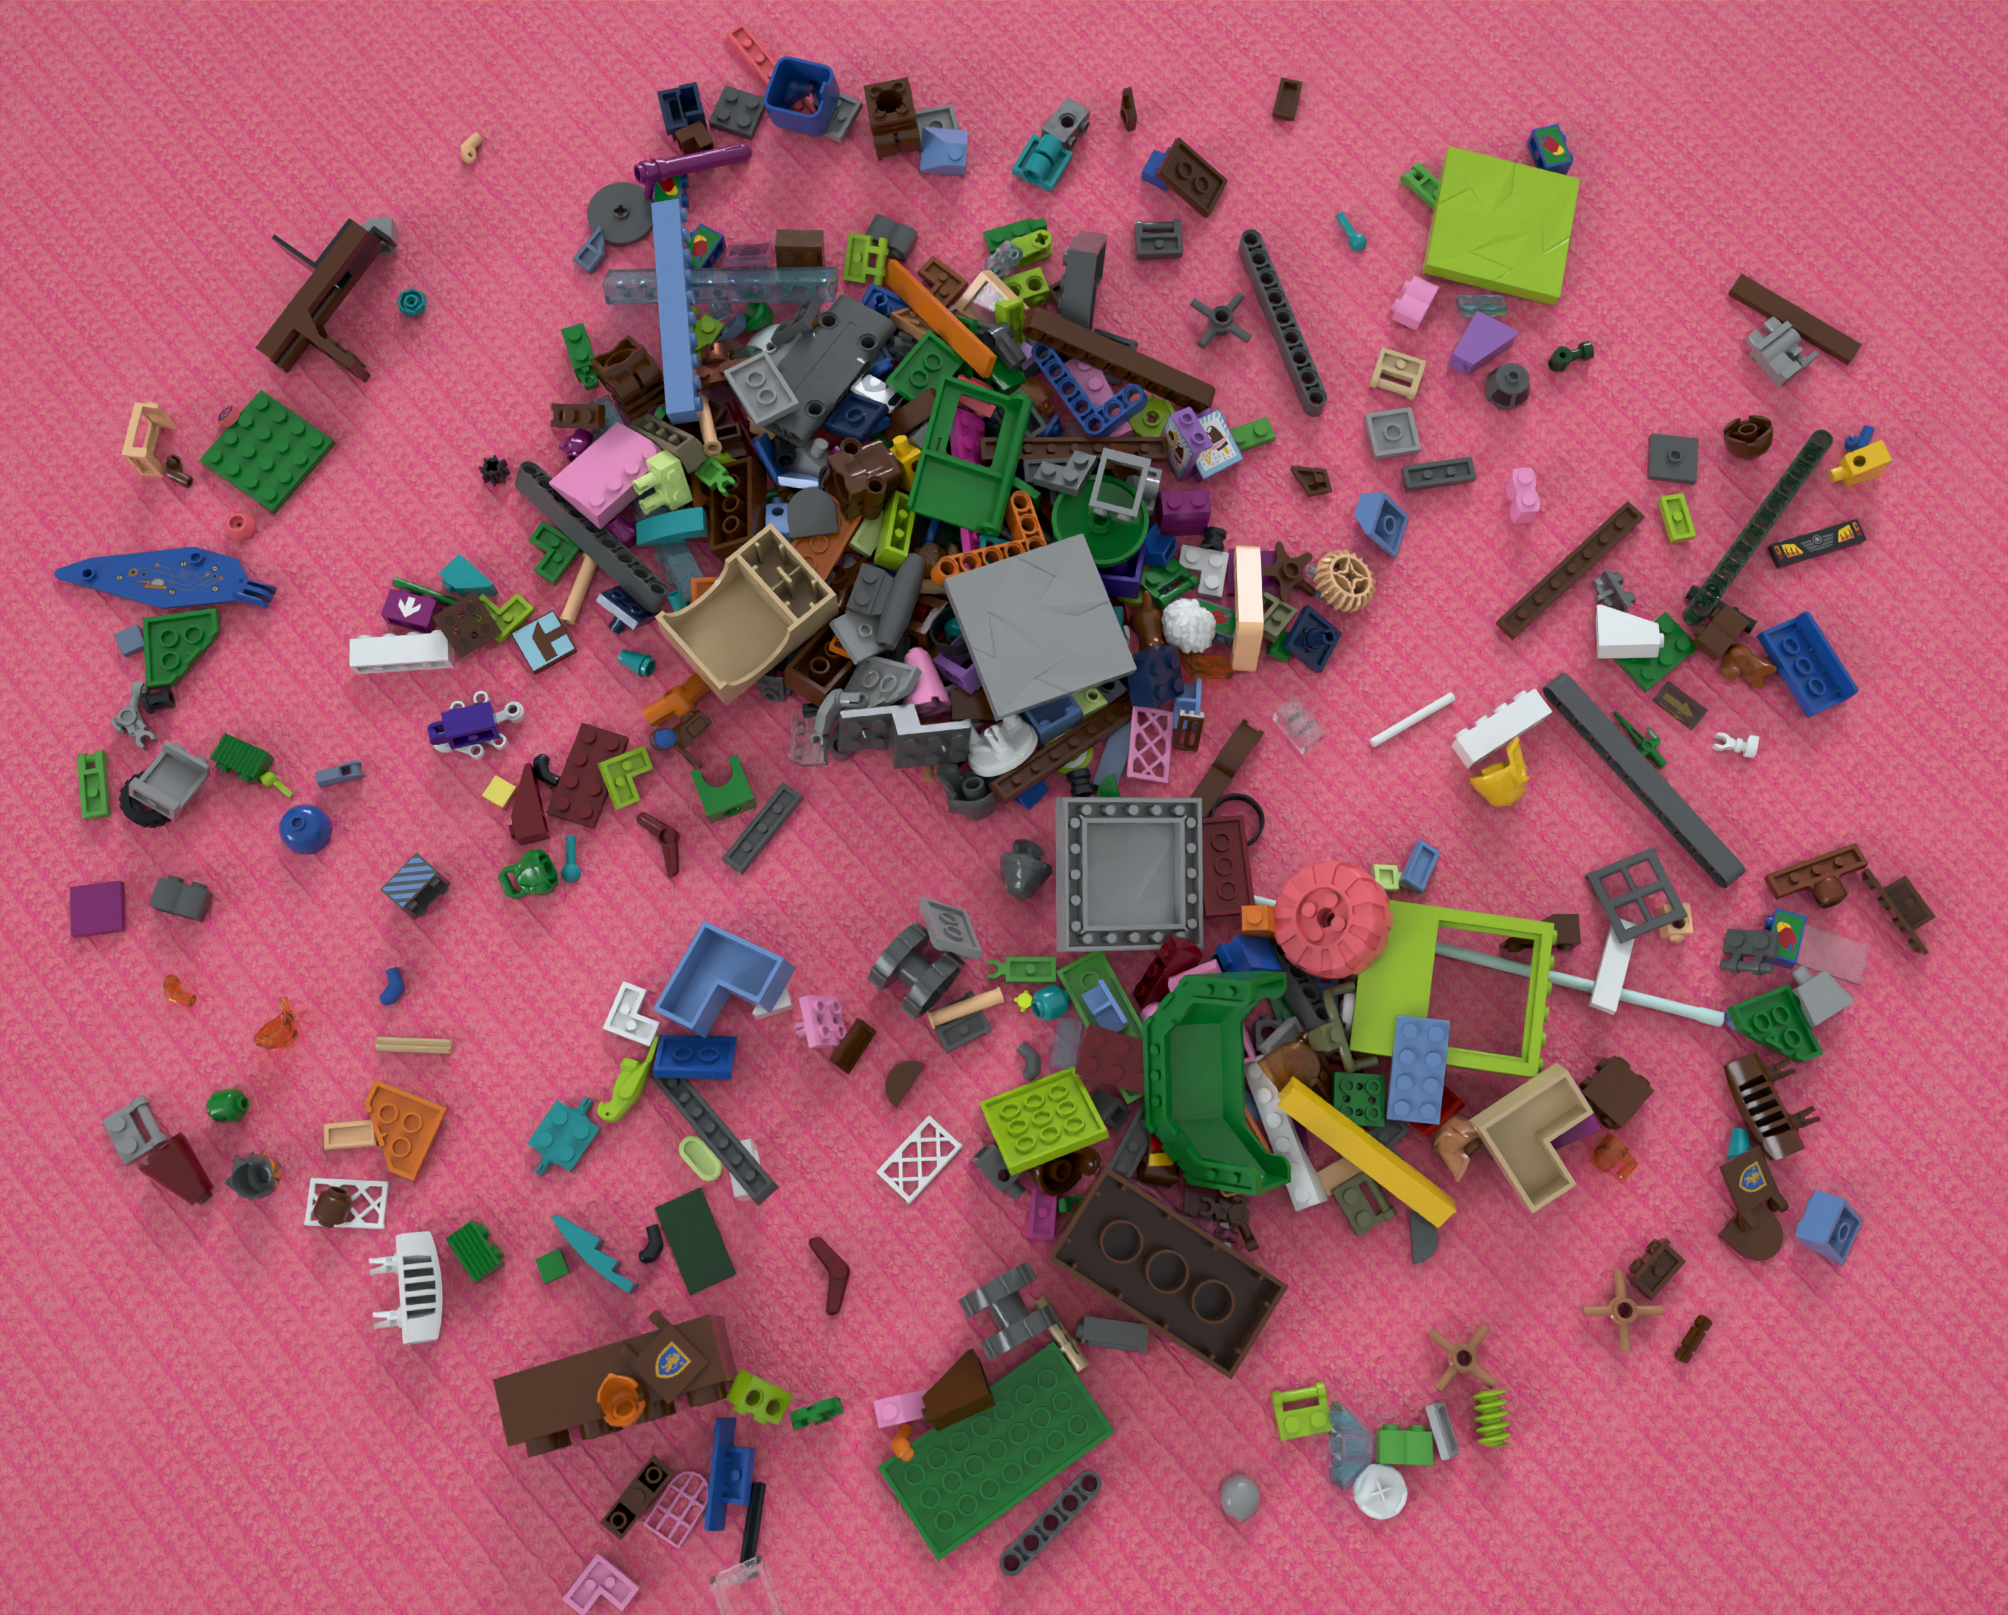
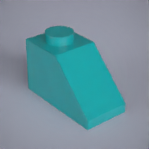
(465, 579)

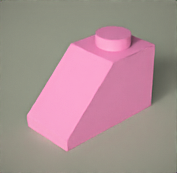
(899, 1408)

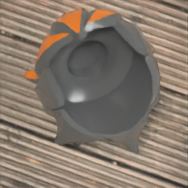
(254, 1176)

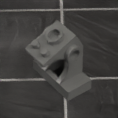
(772, 687)

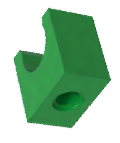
(727, 799)

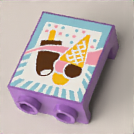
(1185, 442)
(1224, 449)

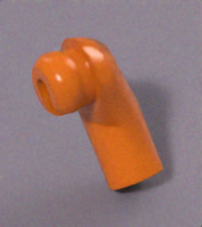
(900, 1444)

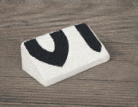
(877, 390)

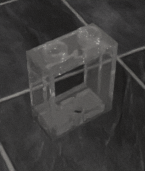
(740, 1574)

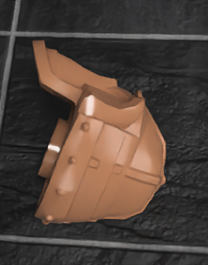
(1456, 1143)

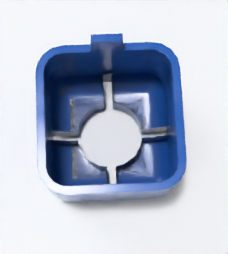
(799, 79)

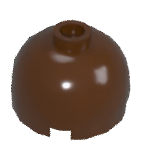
(1748, 437)

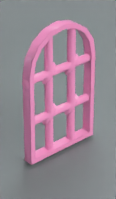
(668, 1513)

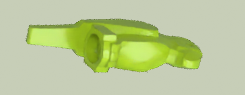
(628, 1086)

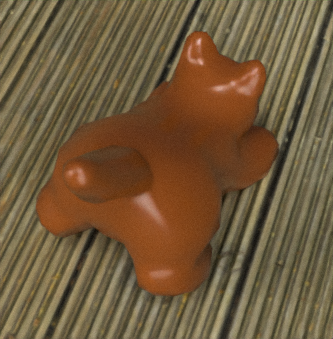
(1148, 624)
(1741, 661)

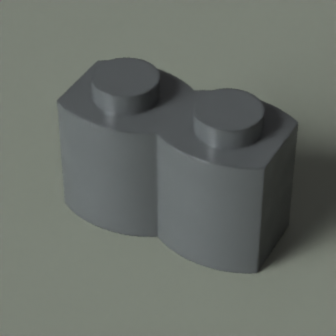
(900, 237)
(181, 899)

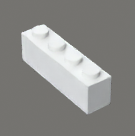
(400, 652)
(1501, 728)

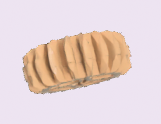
(1340, 585)

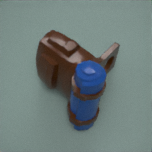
(680, 736)

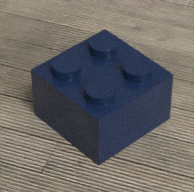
(1156, 677)

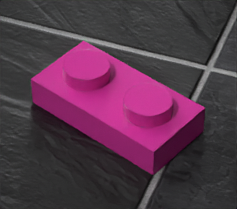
(1041, 1215)

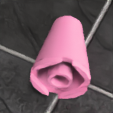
(929, 692)

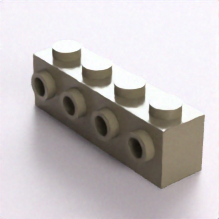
(677, 442)

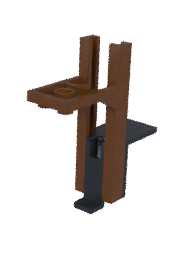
(320, 296)

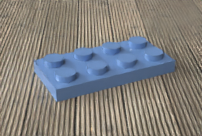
(1417, 1069)

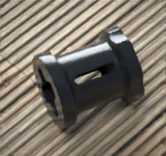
(158, 700)

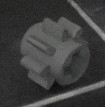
(900, 345)

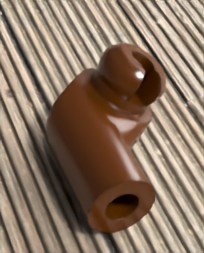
(175, 471)

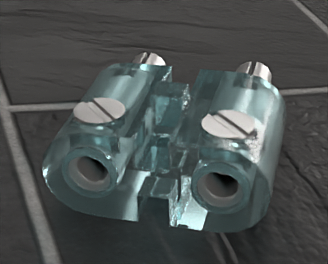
(1003, 259)

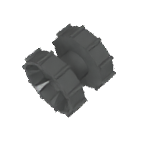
(905, 961)
(1008, 1310)

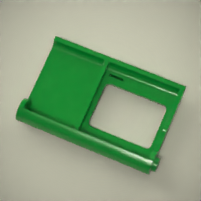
(959, 489)

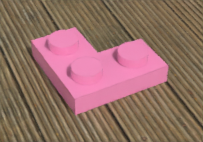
(597, 1579)

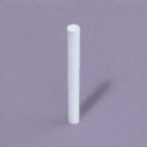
(1412, 719)

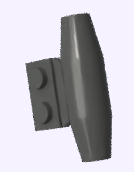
(892, 599)

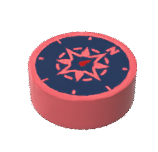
(228, 416)

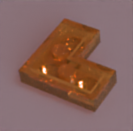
(1205, 666)

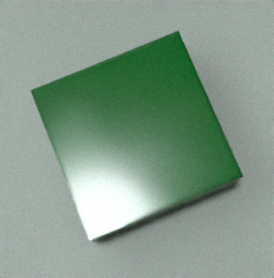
(552, 1266)

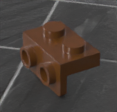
(1655, 1268)

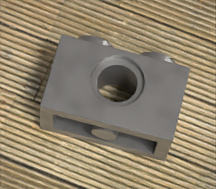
(1068, 115)

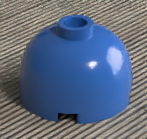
(305, 829)

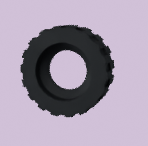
(133, 811)

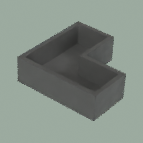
(1082, 277)

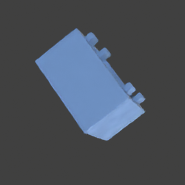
(1053, 718)

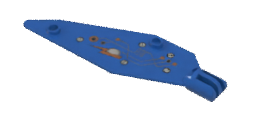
(170, 578)

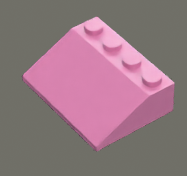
(602, 476)

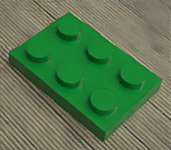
(924, 367)
(1676, 648)

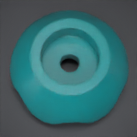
(409, 296)

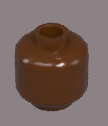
(332, 1206)

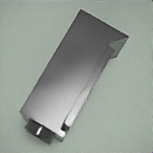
(1112, 1334)

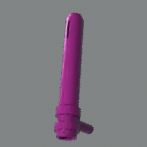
(662, 169)

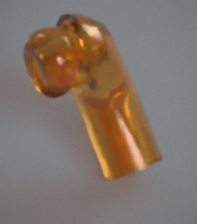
(175, 992)

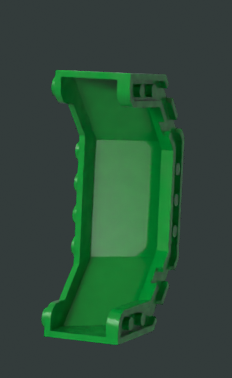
(1199, 1084)

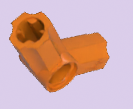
(676, 700)

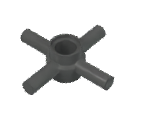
(1217, 327)

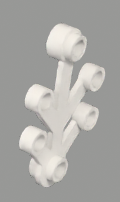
(500, 716)

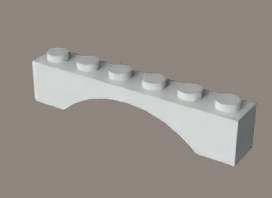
(1305, 1182)

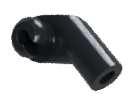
(542, 771)
(654, 1246)

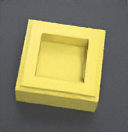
(500, 792)

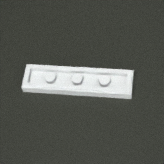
(1611, 971)

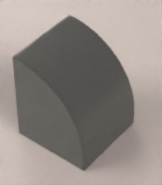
(1110, 1109)

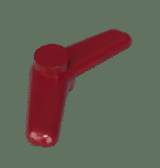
(667, 837)
(838, 1273)

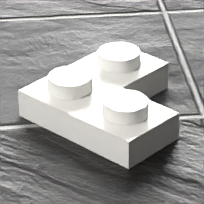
(1210, 565)
(625, 1016)

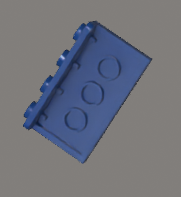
(1808, 664)

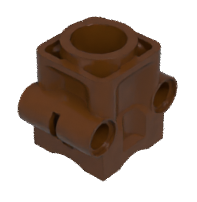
(862, 478)

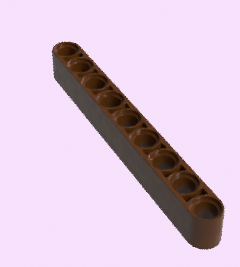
(1117, 360)

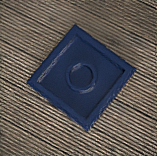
(856, 417)

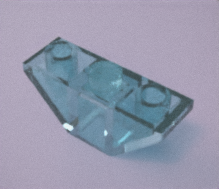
(1349, 1446)

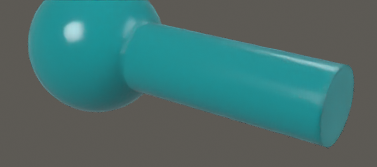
(1356, 240)
(571, 871)

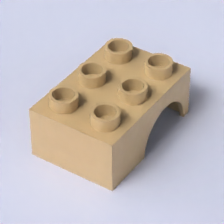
(750, 615)

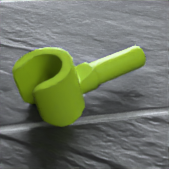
(270, 779)

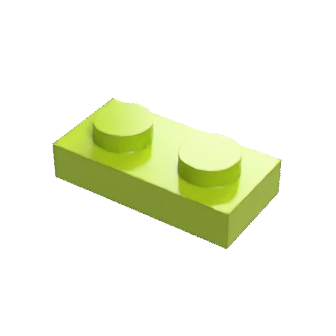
(1676, 518)

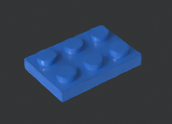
(695, 1057)

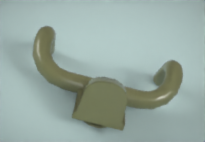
(1332, 1036)

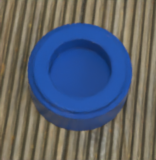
(882, 370)

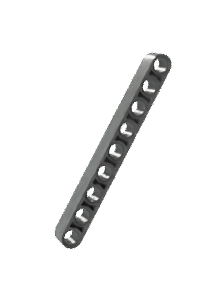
(1282, 332)
(596, 543)

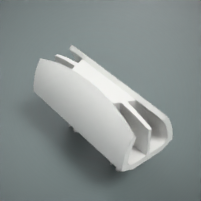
(419, 1288)

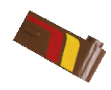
(1156, 1166)

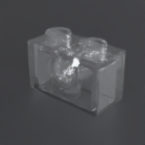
(1298, 725)

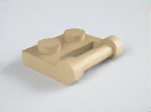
(1400, 367)

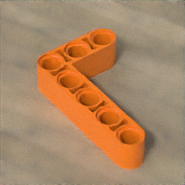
(1021, 541)

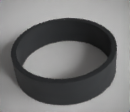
(937, 623)
(1237, 796)

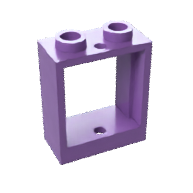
(952, 671)

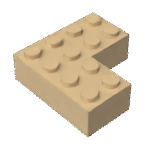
(1520, 1133)

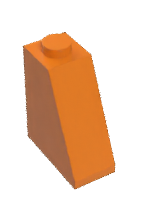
(1259, 921)

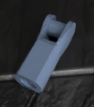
(337, 774)

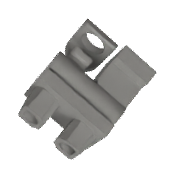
(1772, 350)

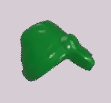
(758, 316)

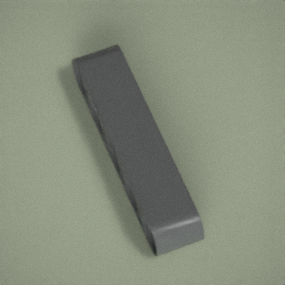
(1304, 997)
(1044, 1535)

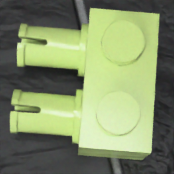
(668, 480)

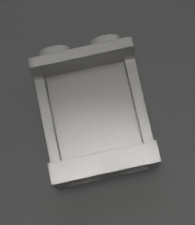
(170, 780)

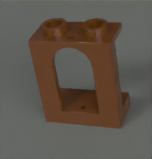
(922, 630)

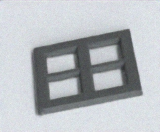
(1636, 895)

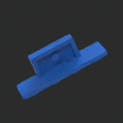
(729, 1475)

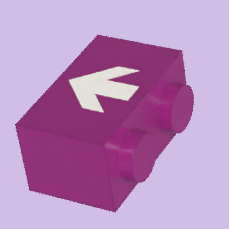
(410, 610)

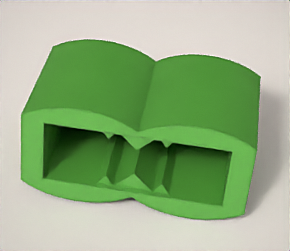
(1404, 1446)

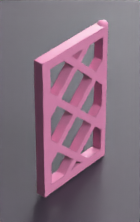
(1166, 735)

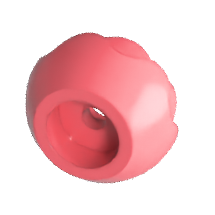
(245, 530)

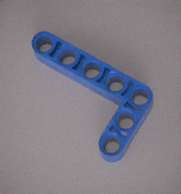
(1079, 397)

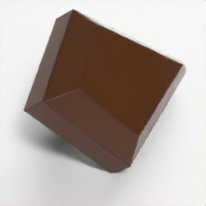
(1312, 480)

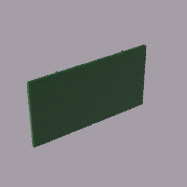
(695, 1241)

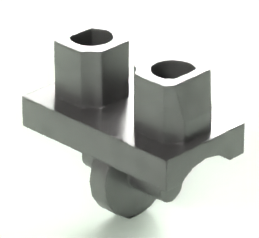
(1611, 592)

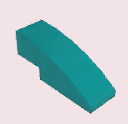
(672, 527)

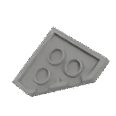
(882, 682)

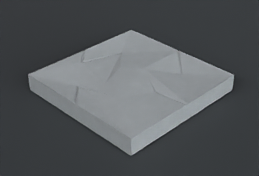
(1039, 626)
(1128, 872)

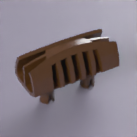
(1762, 1107)

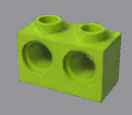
(1024, 281)
(760, 1395)

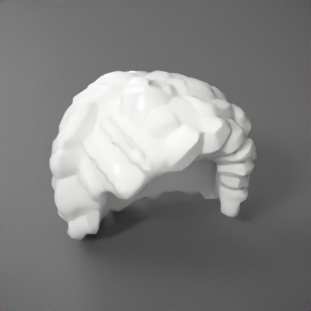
(1188, 625)

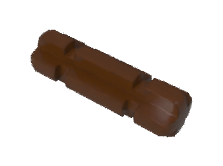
(1693, 1339)

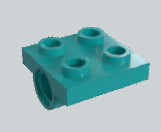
(1042, 161)

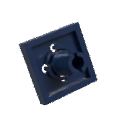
(625, 608)
(1318, 638)

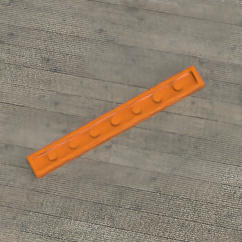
(940, 318)

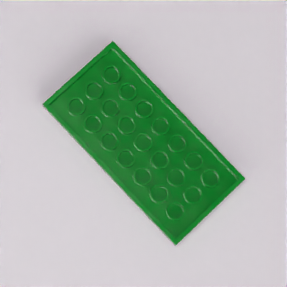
(998, 1456)

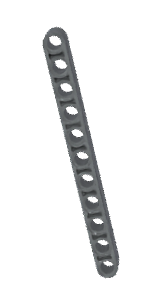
(1644, 780)

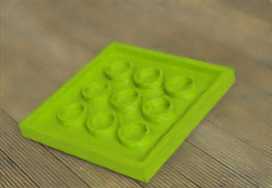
(1043, 1120)

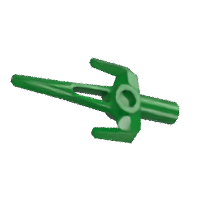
(1646, 746)

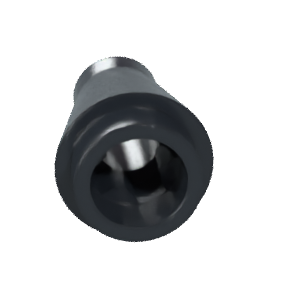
(783, 453)

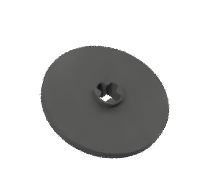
(605, 212)

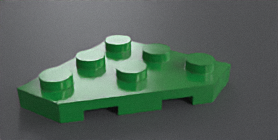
(176, 643)
(1777, 1023)

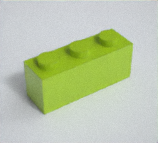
(894, 532)

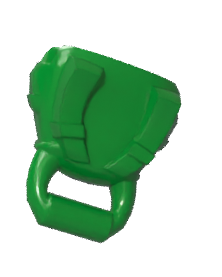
(532, 873)

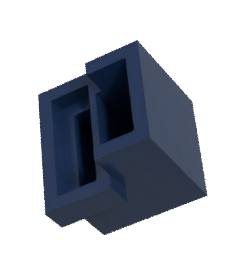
(681, 107)

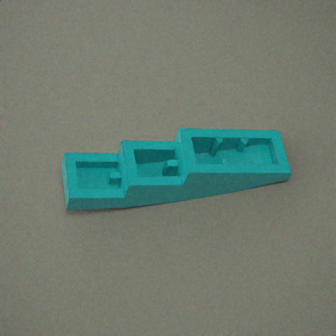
(588, 1247)

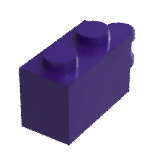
(465, 726)

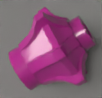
(576, 444)
(623, 530)

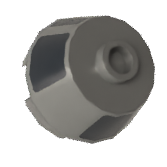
(1508, 386)

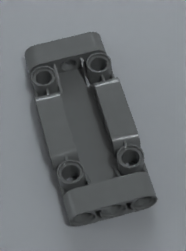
(828, 363)

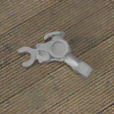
(131, 718)

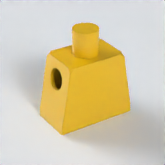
(908, 459)
(1861, 465)

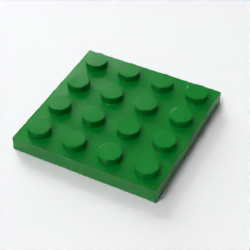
(267, 452)

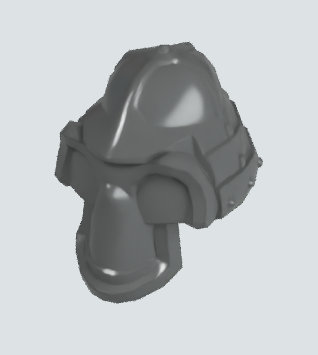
(967, 792)
(1023, 869)

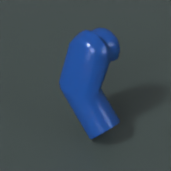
(394, 989)

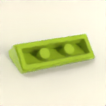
(1013, 314)

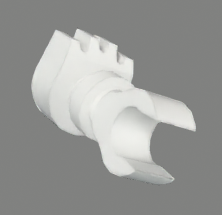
(1749, 747)

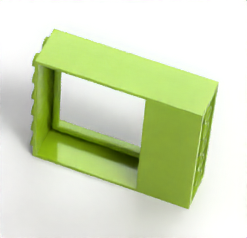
(1403, 977)

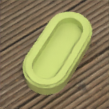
(700, 1158)

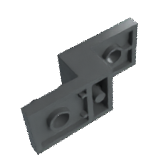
(904, 736)

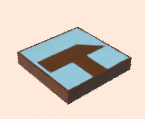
(543, 642)

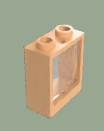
(980, 297)

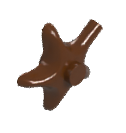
(1288, 572)
(844, 582)

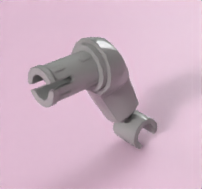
(830, 709)

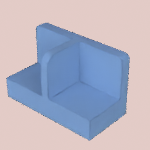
(1188, 701)
(1105, 1008)

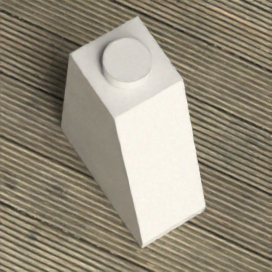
(1626, 635)

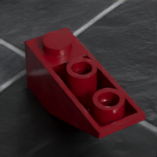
(1173, 958)

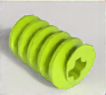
(1491, 1418)

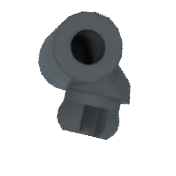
(1033, 1061)

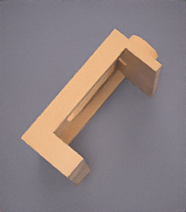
(143, 458)

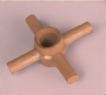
(1633, 1310)
(1471, 1365)

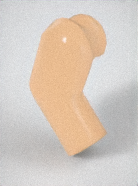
(468, 149)

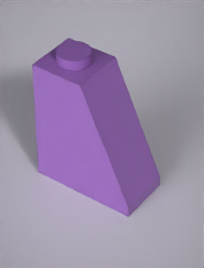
(1481, 343)

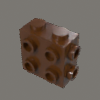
(1615, 1092)

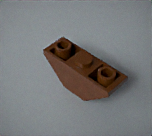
(637, 1497)

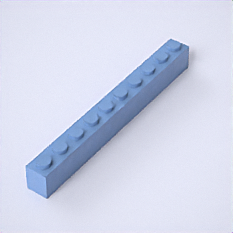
(676, 312)

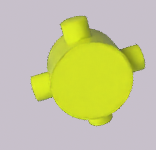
(1024, 1000)

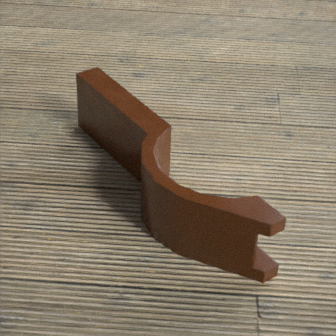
(1226, 766)

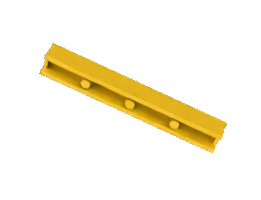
(1366, 1152)

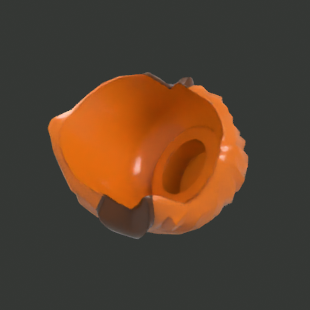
(620, 1400)

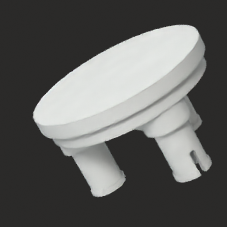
(1001, 746)

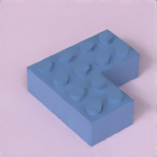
(714, 969)

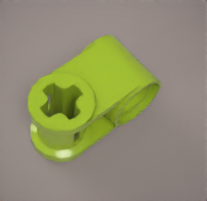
(1032, 247)

